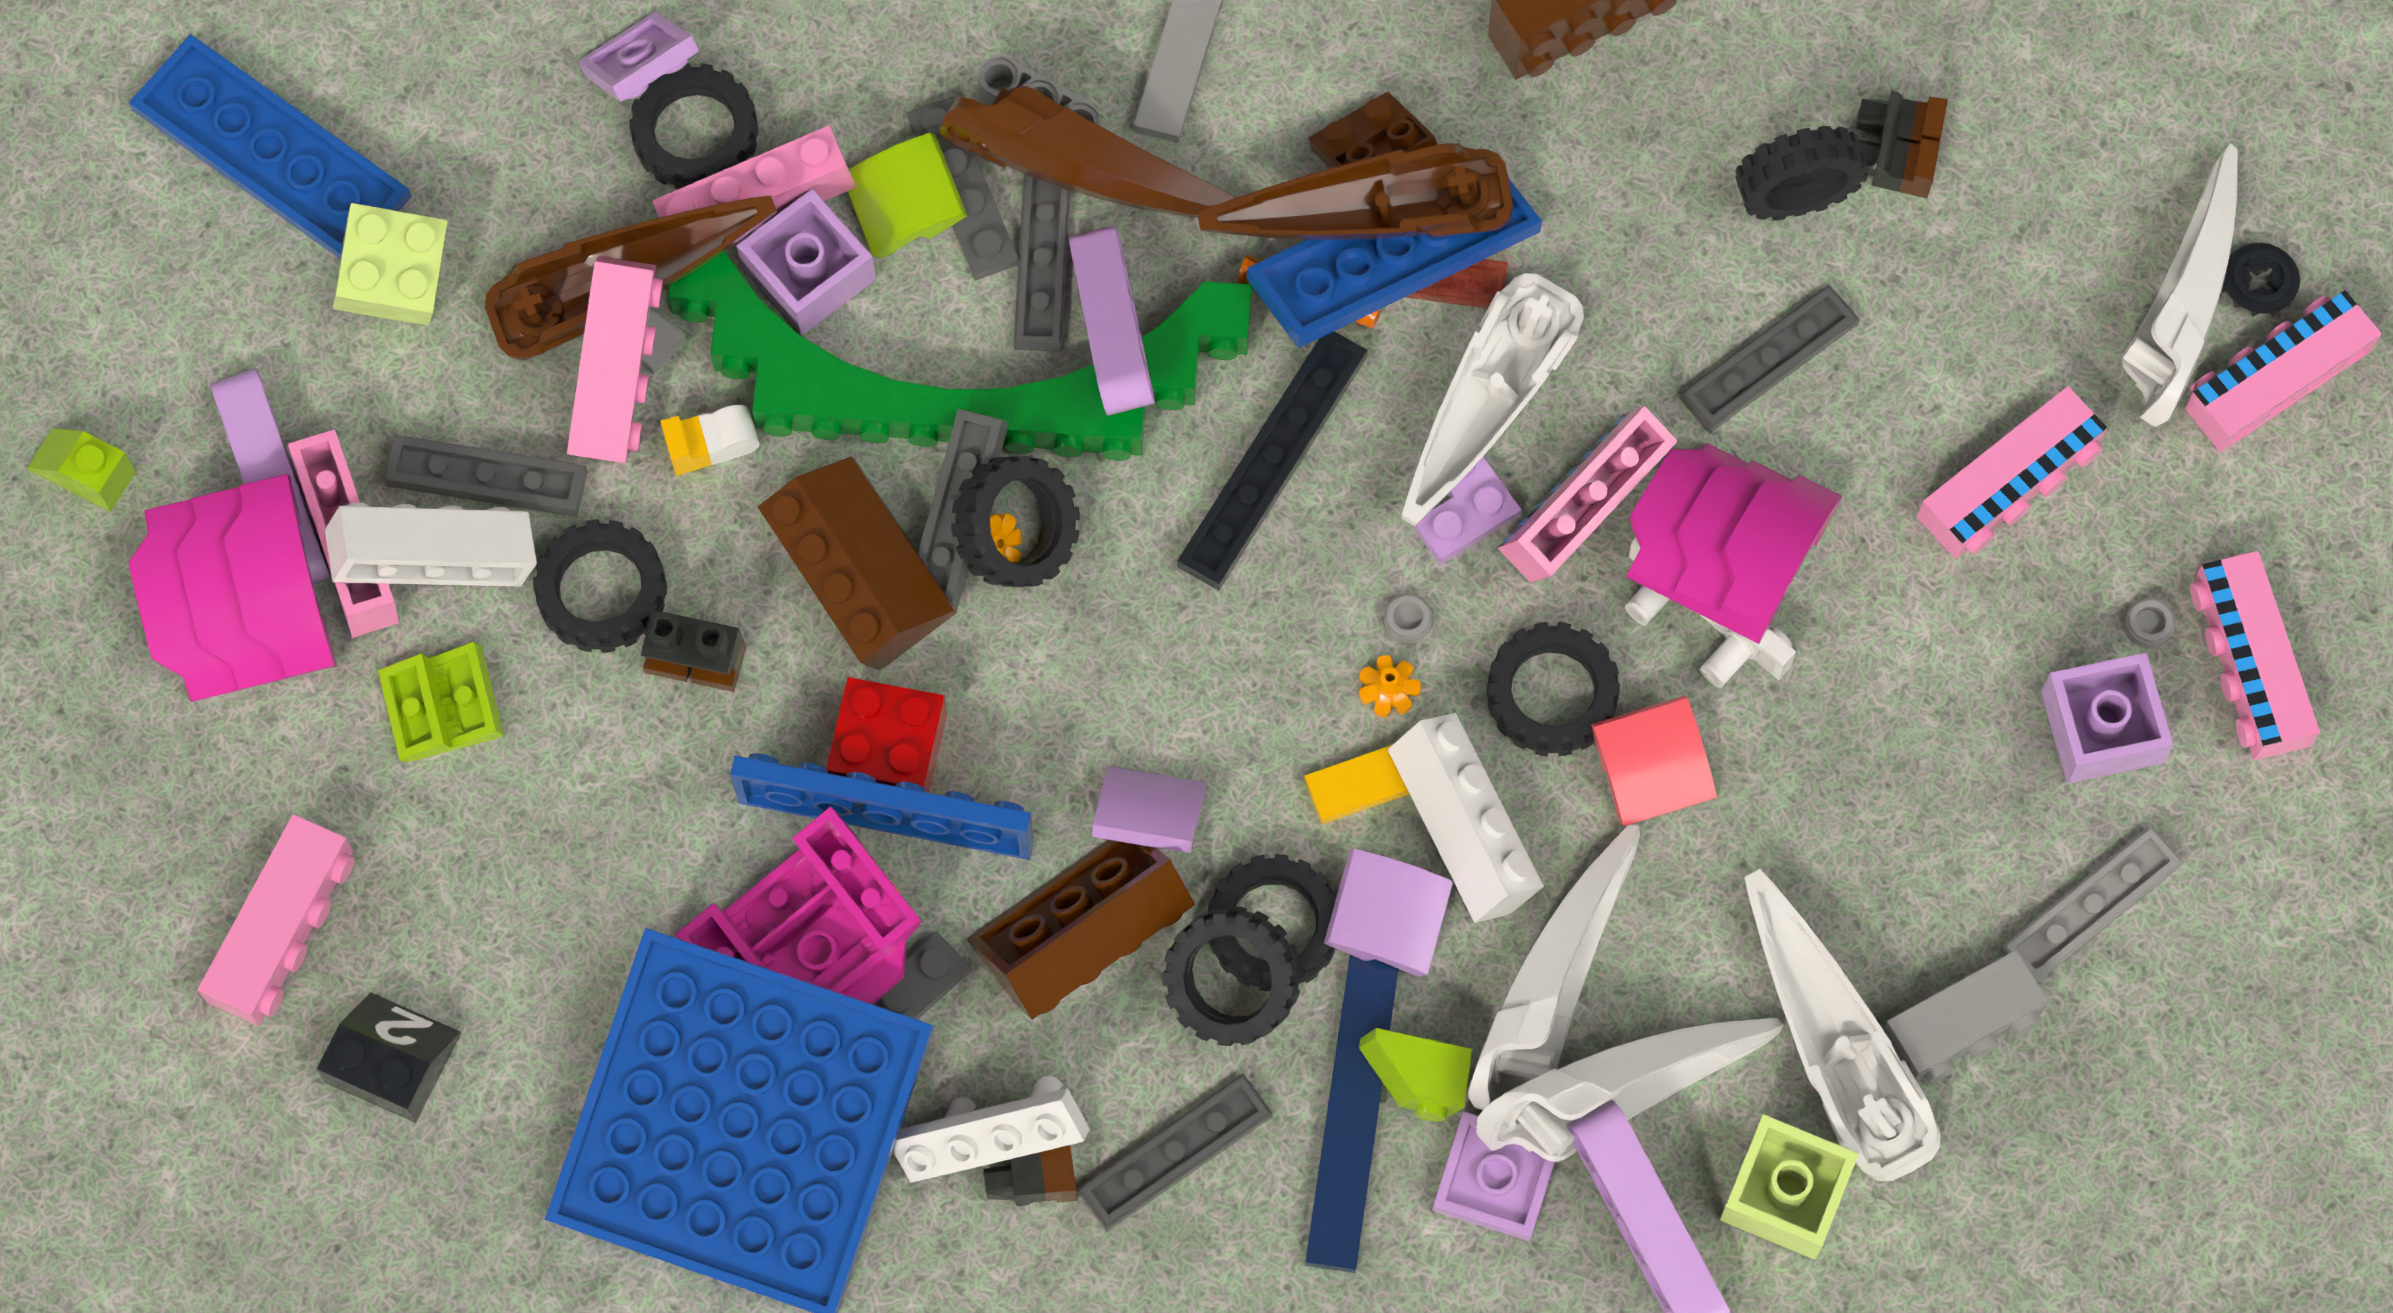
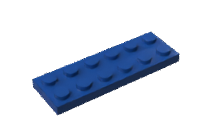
(263, 143)
(1337, 282)
(882, 807)

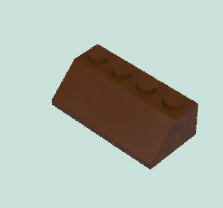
(857, 561)
(1081, 923)

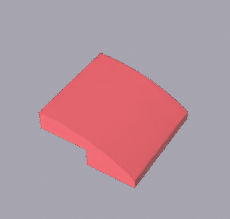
(1654, 760)

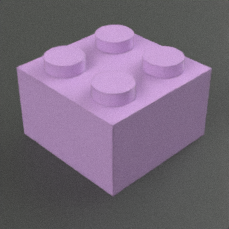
(806, 262)
(2106, 718)

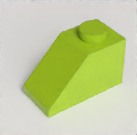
(84, 466)
(1419, 1072)

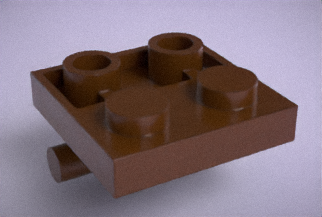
(1370, 131)

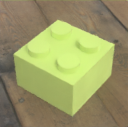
(390, 264)
(1789, 1187)

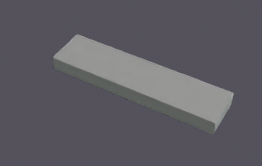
(1176, 68)
(2094, 903)

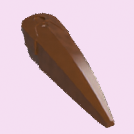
(1073, 153)
(1390, 195)
(548, 295)

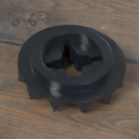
(2259, 258)

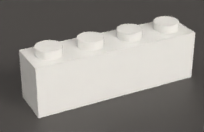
(430, 545)
(1465, 817)

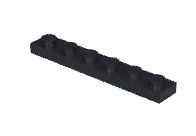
(1272, 459)

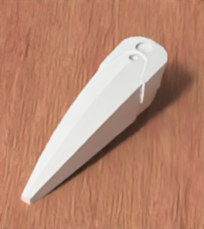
(2183, 311)
(1503, 367)
(1542, 999)
(1845, 1052)
(1630, 1074)

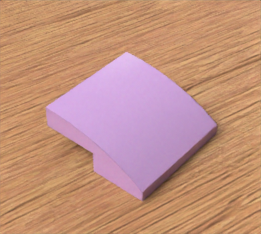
(1148, 809)
(1388, 912)

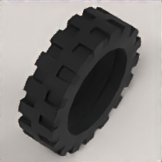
(686, 83)
(1767, 174)
(1057, 521)
(595, 538)
(1557, 640)
(1273, 872)
(1190, 1004)

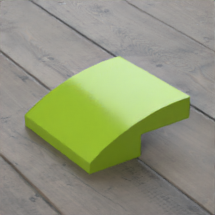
(905, 195)
(440, 702)

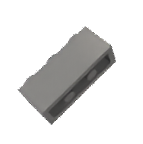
(1967, 1018)

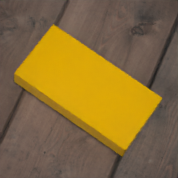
(1355, 785)

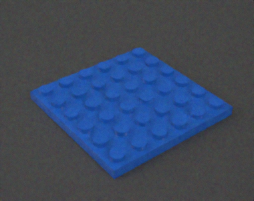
(740, 1123)

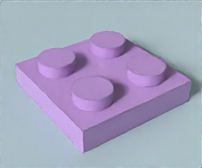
(639, 57)
(1492, 1187)

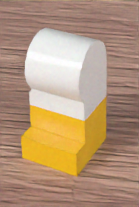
(709, 438)

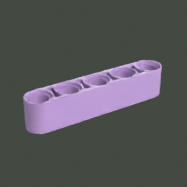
(1111, 320)
(260, 449)
(1644, 1212)

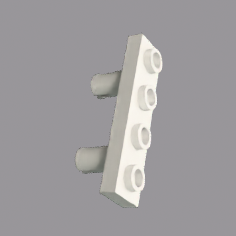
(1772, 653)
(991, 1134)

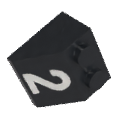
(388, 1056)

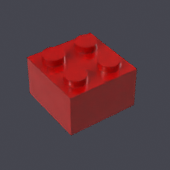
(888, 733)

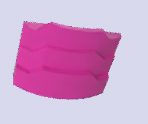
(1726, 535)
(230, 590)
(818, 917)

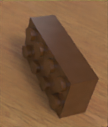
(1541, 31)

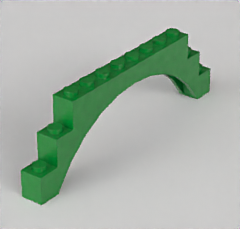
(820, 394)

